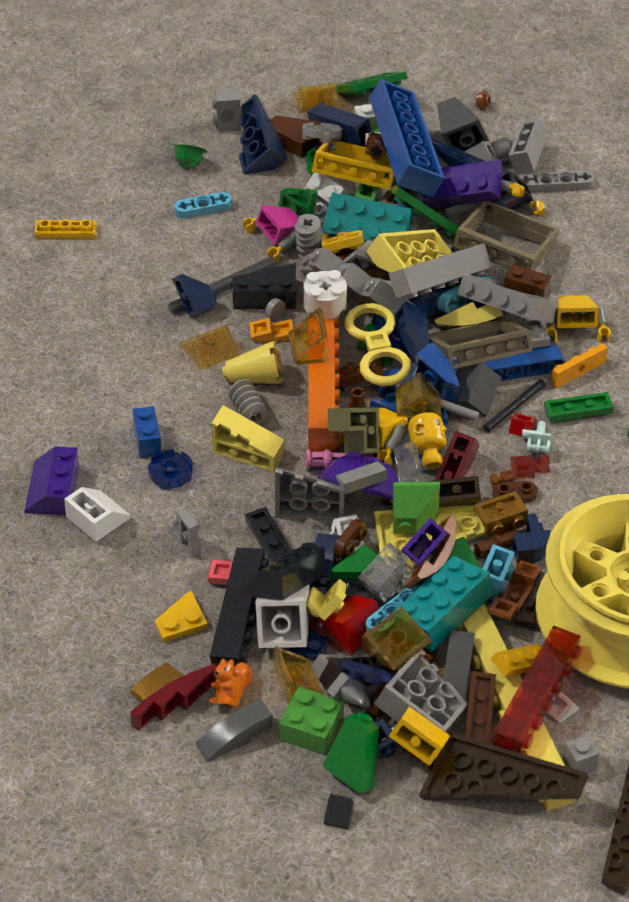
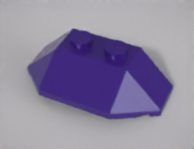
(353, 461)

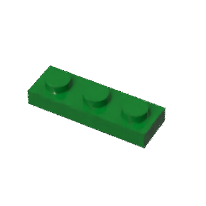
(578, 407)

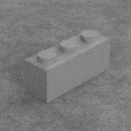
(527, 147)

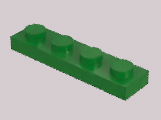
(420, 208)

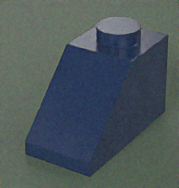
(194, 294)

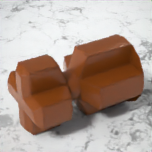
(505, 476)

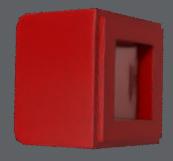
(521, 422)

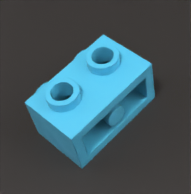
(499, 567)

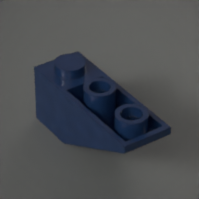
(412, 327)

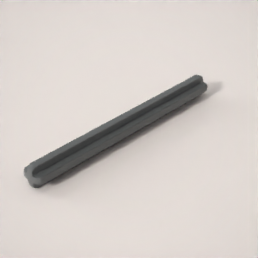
(226, 282)

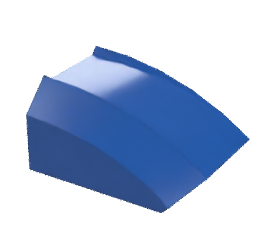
(438, 371)

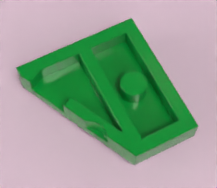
(299, 200)

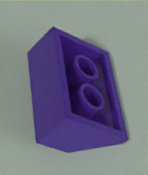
(52, 481)

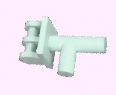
(537, 440)

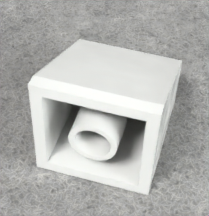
(284, 621)

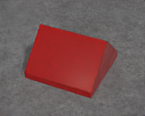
(350, 621)

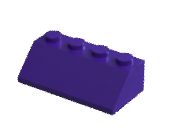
(467, 185)

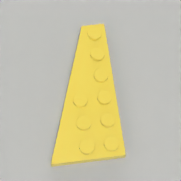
(467, 525)

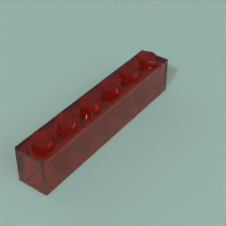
(537, 690)

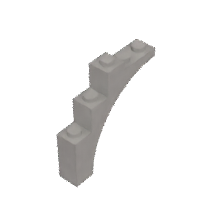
(358, 282)

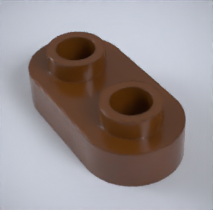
(525, 489)
(350, 538)

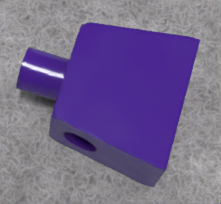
(420, 546)

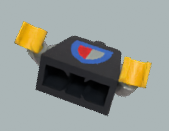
(517, 194)

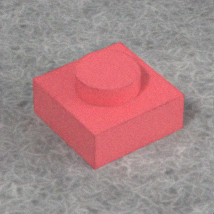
(219, 572)

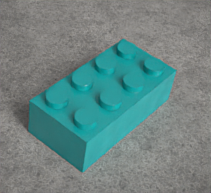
(372, 217)
(448, 599)

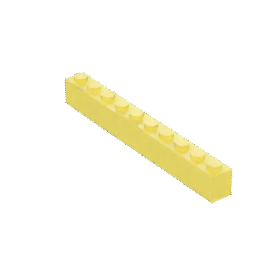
(486, 644)

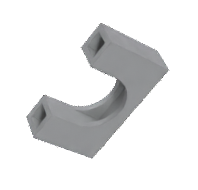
(511, 301)

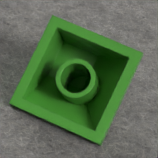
(414, 505)

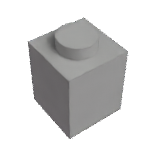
(581, 754)

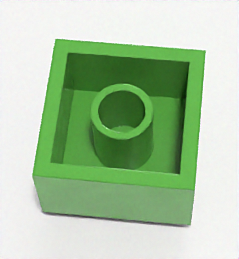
(311, 721)

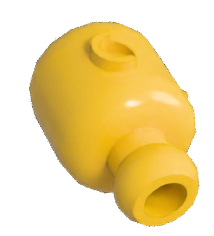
(430, 438)

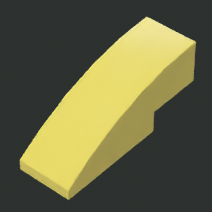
(468, 316)

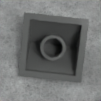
(477, 387)

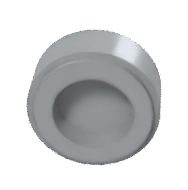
(275, 309)

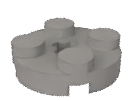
(325, 132)

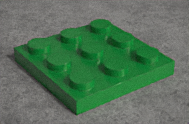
(369, 83)

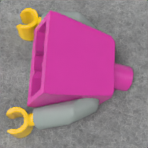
(277, 225)

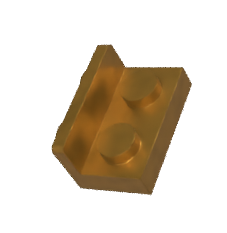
(502, 514)

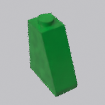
(355, 753)

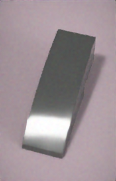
(459, 660)
(235, 730)

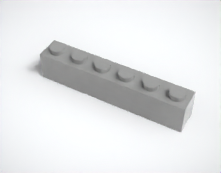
(440, 270)

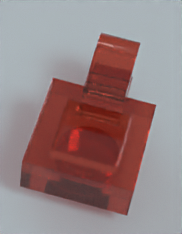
(527, 467)

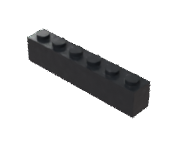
(237, 610)

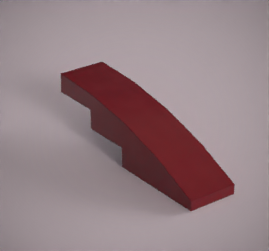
(180, 693)

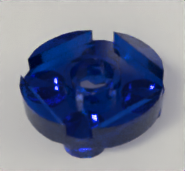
(170, 478)

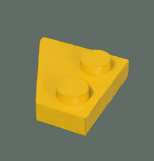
(343, 240)
(181, 619)

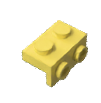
(323, 605)

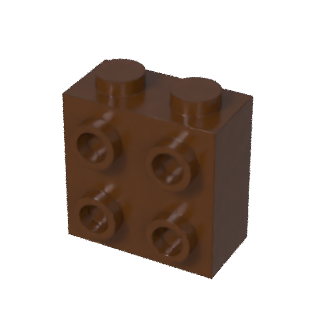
(528, 281)

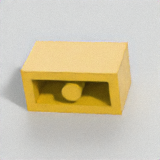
(419, 736)

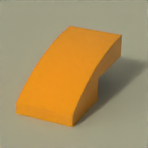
(266, 331)

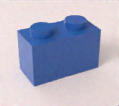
(146, 431)

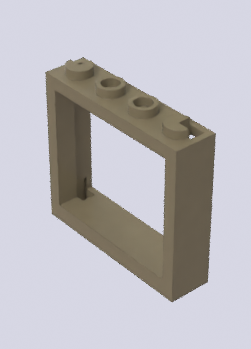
(514, 222)
(481, 343)

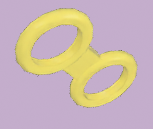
(378, 344)

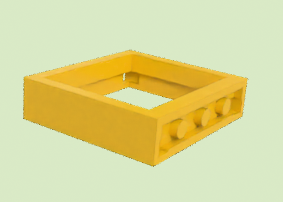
(353, 164)

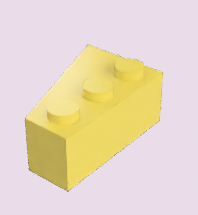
(245, 440)

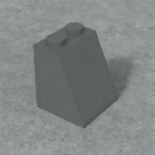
(460, 125)

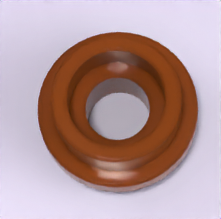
(483, 100)

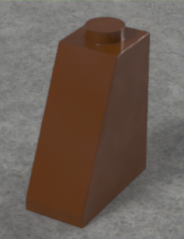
(291, 133)

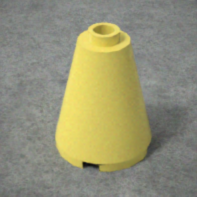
(258, 365)

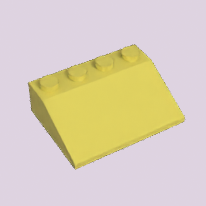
(406, 249)

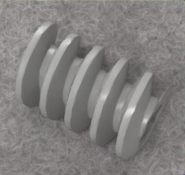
(307, 234)
(248, 401)

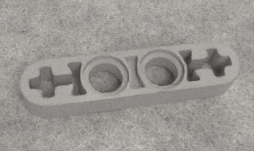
(583, 179)

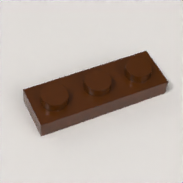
(480, 706)

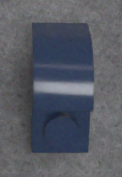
(531, 544)

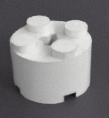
(325, 291)

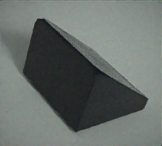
(339, 811)

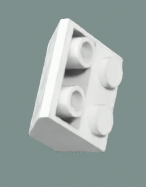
(325, 186)
(94, 512)

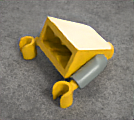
(578, 312)
(391, 432)

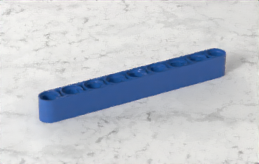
(528, 364)

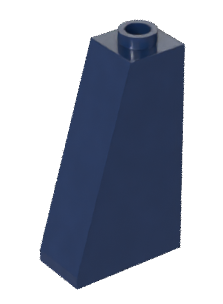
(353, 126)

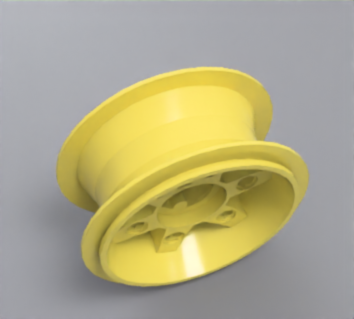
(590, 586)

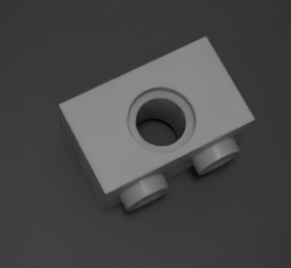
(228, 109)

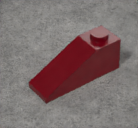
(458, 457)

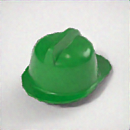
(188, 155)

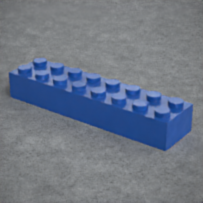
(406, 139)

